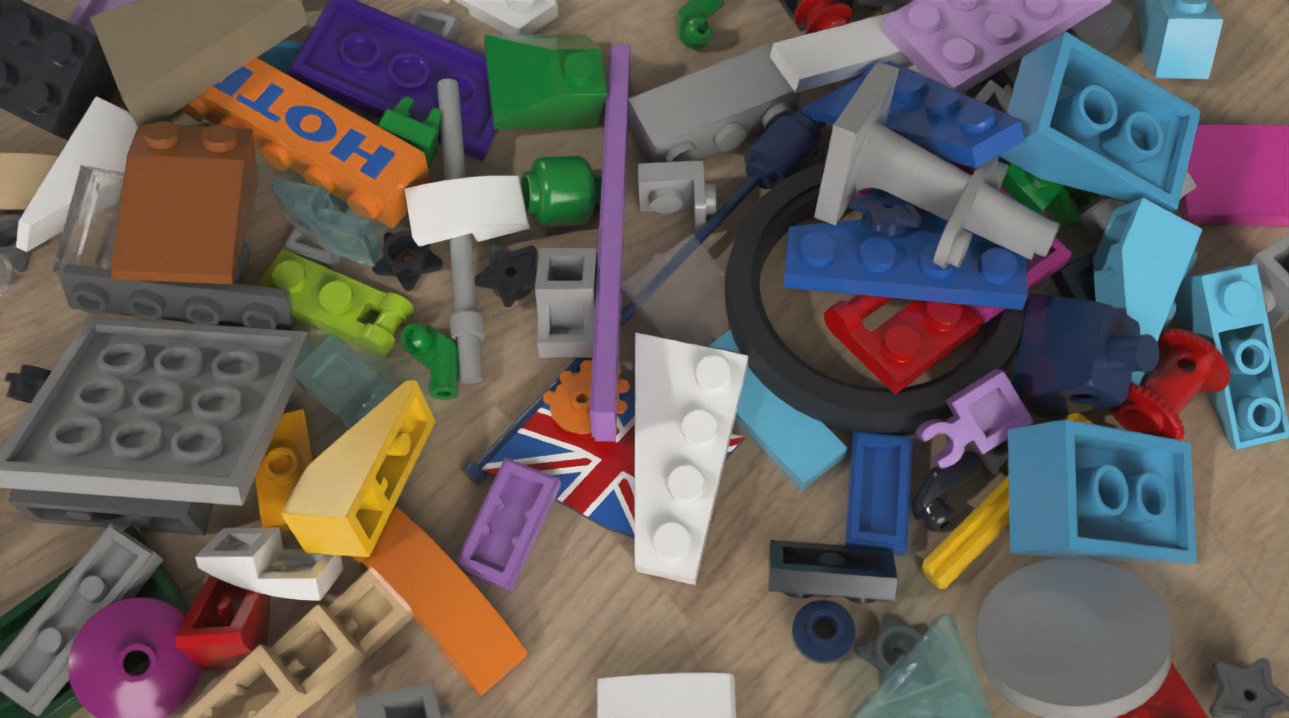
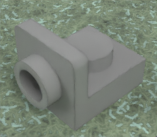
(676, 187)

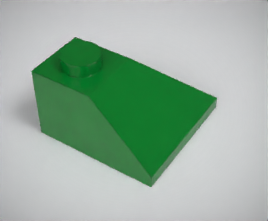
(544, 81)

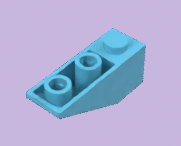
(1178, 36)
(1143, 264)
(1232, 315)

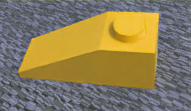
(358, 479)

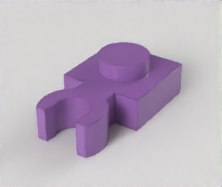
(980, 417)

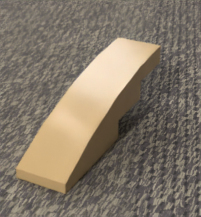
(308, 657)

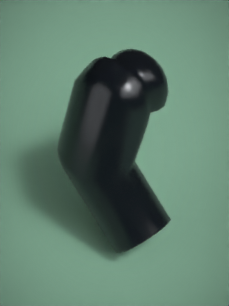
(939, 483)

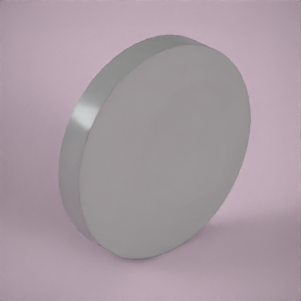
(1074, 639)

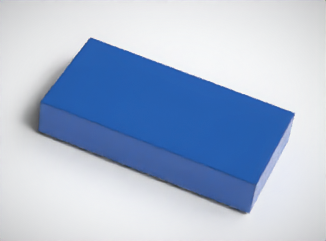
(879, 491)

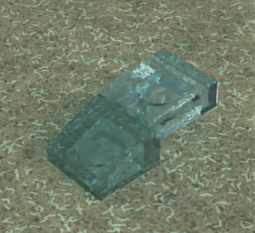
(314, 216)
(342, 381)

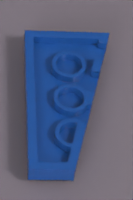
(933, 118)
(902, 266)

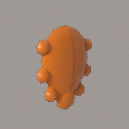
(572, 397)

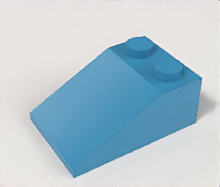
(1100, 125)
(1100, 494)

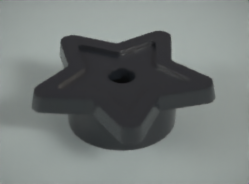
(392, 262)
(509, 287)

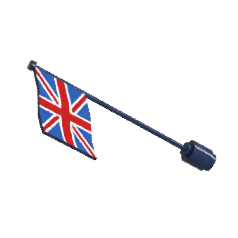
(600, 475)

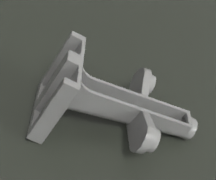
(873, 156)

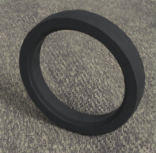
(802, 387)

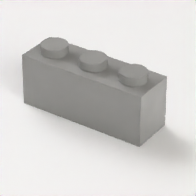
(711, 108)

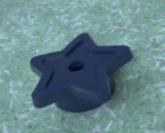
(885, 213)

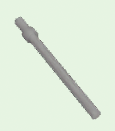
(466, 322)

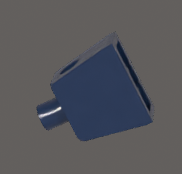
(1078, 356)

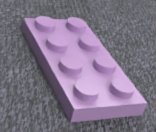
(974, 39)

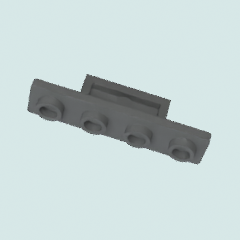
(198, 303)

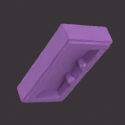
(508, 525)

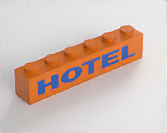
(316, 139)

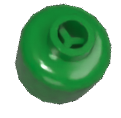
(561, 191)

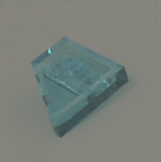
(929, 680)

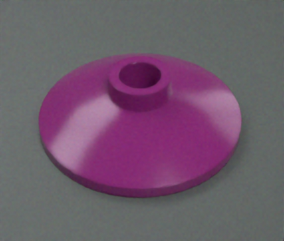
(99, 653)

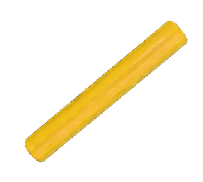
(973, 533)

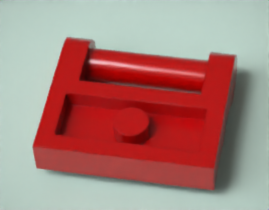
(904, 343)

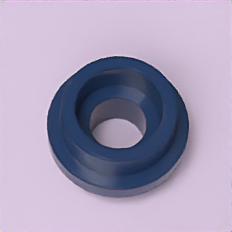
(823, 650)

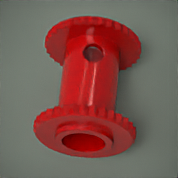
(1170, 386)

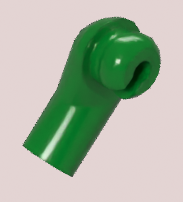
(693, 22)
(437, 354)

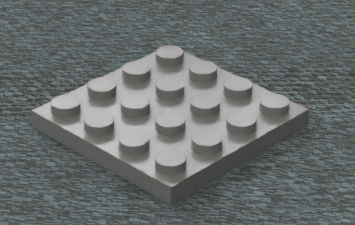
(156, 411)

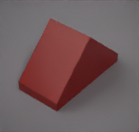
(224, 625)

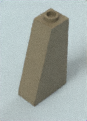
(181, 48)

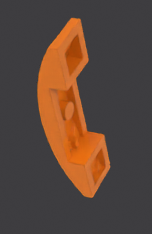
(444, 603)

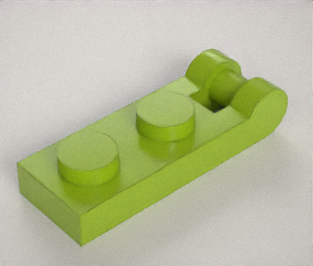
(339, 302)

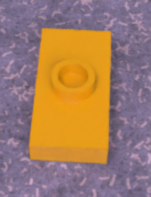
(282, 467)

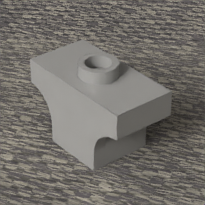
(566, 302)

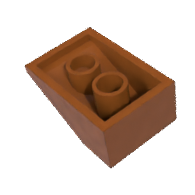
(185, 203)

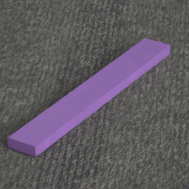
(611, 248)

